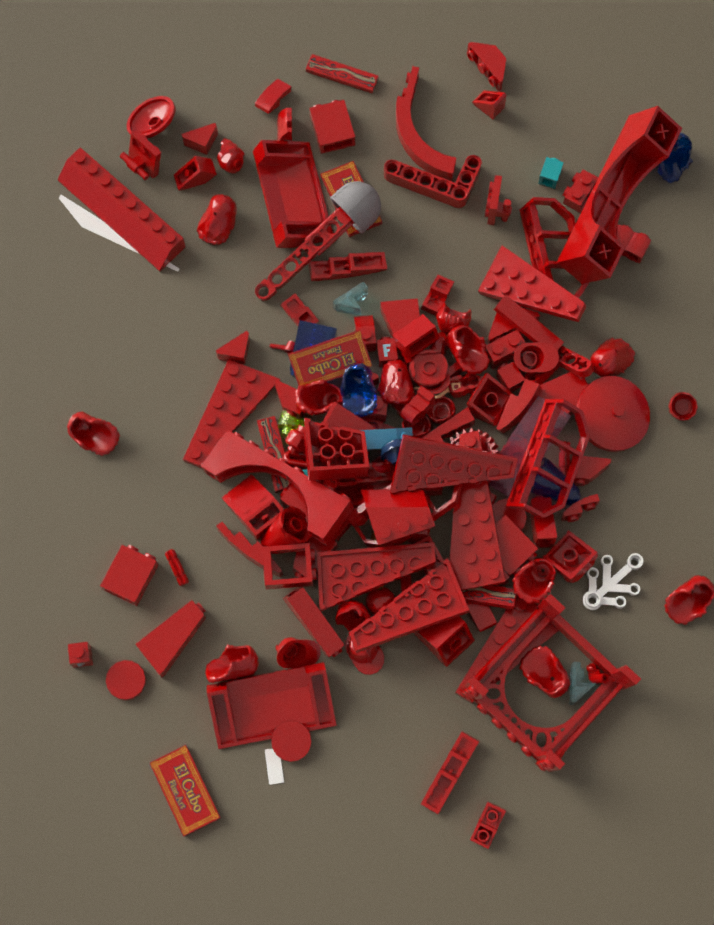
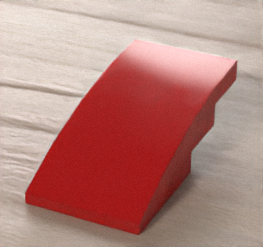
(564, 387)

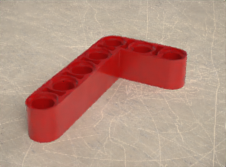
(436, 182)

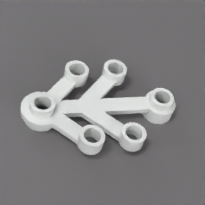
(610, 584)

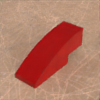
(518, 405)

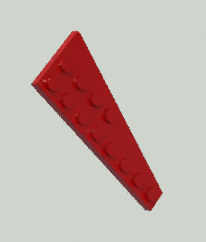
(474, 537)

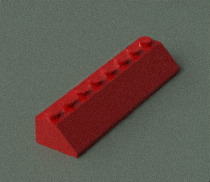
(121, 209)

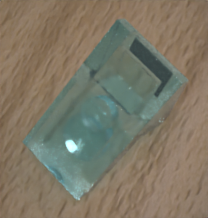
(348, 302)
(577, 688)

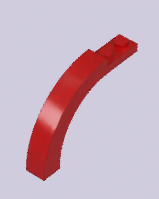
(415, 147)

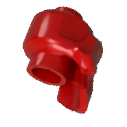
(230, 157)
(296, 440)

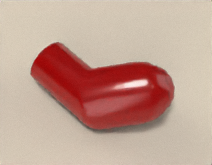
(595, 675)

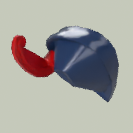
(389, 455)

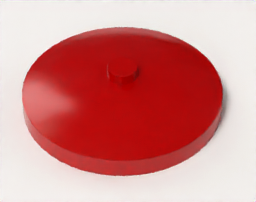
(614, 413)

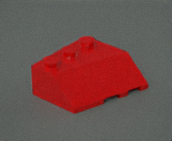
(397, 514)

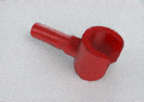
(288, 348)

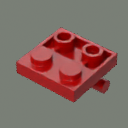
(142, 156)
(495, 208)

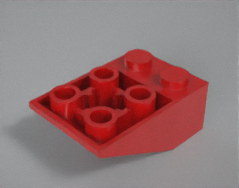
(253, 506)

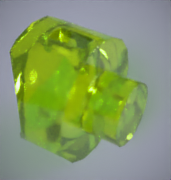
(288, 422)

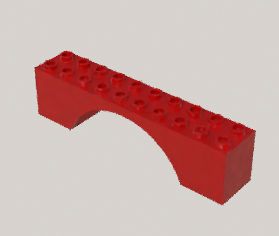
(641, 146)

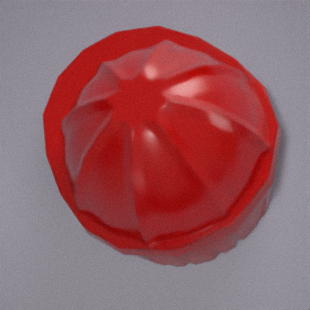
(351, 614)

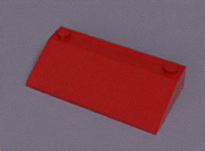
(290, 190)
(255, 705)

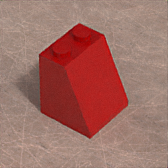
(340, 416)
(447, 639)

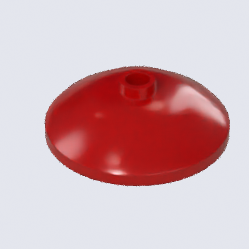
(152, 116)

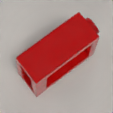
(293, 582)

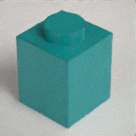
(550, 172)

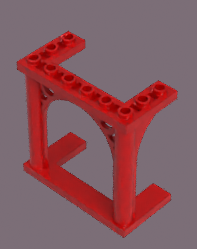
(477, 687)

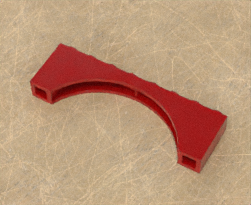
(237, 456)

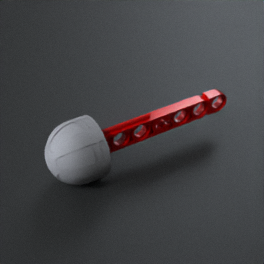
(356, 206)

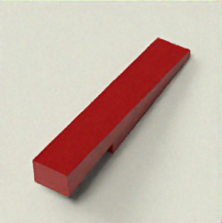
(457, 423)

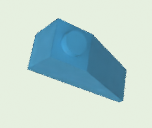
(379, 437)

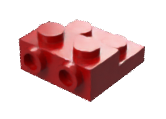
(580, 191)

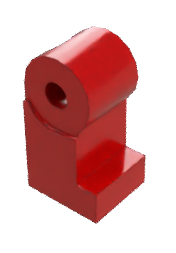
(418, 406)

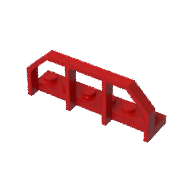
(535, 235)
(534, 454)
(360, 516)

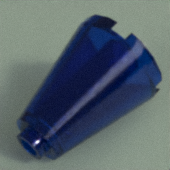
(548, 489)

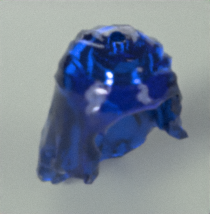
(678, 160)
(358, 390)

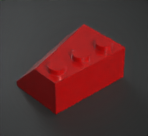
(334, 451)

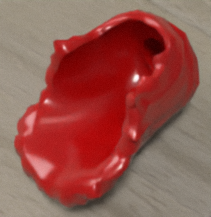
(217, 220)
(468, 349)
(614, 356)
(396, 383)
(317, 397)
(93, 433)
(533, 583)
(690, 600)
(233, 664)
(542, 664)

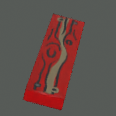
(342, 73)
(272, 441)
(492, 596)

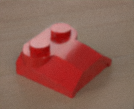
(571, 557)

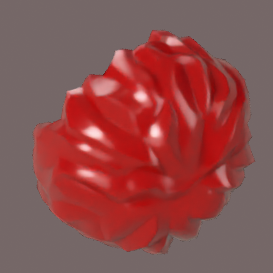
(450, 318)

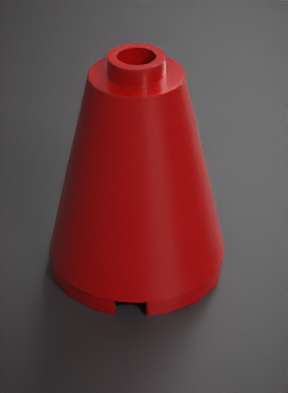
(287, 529)

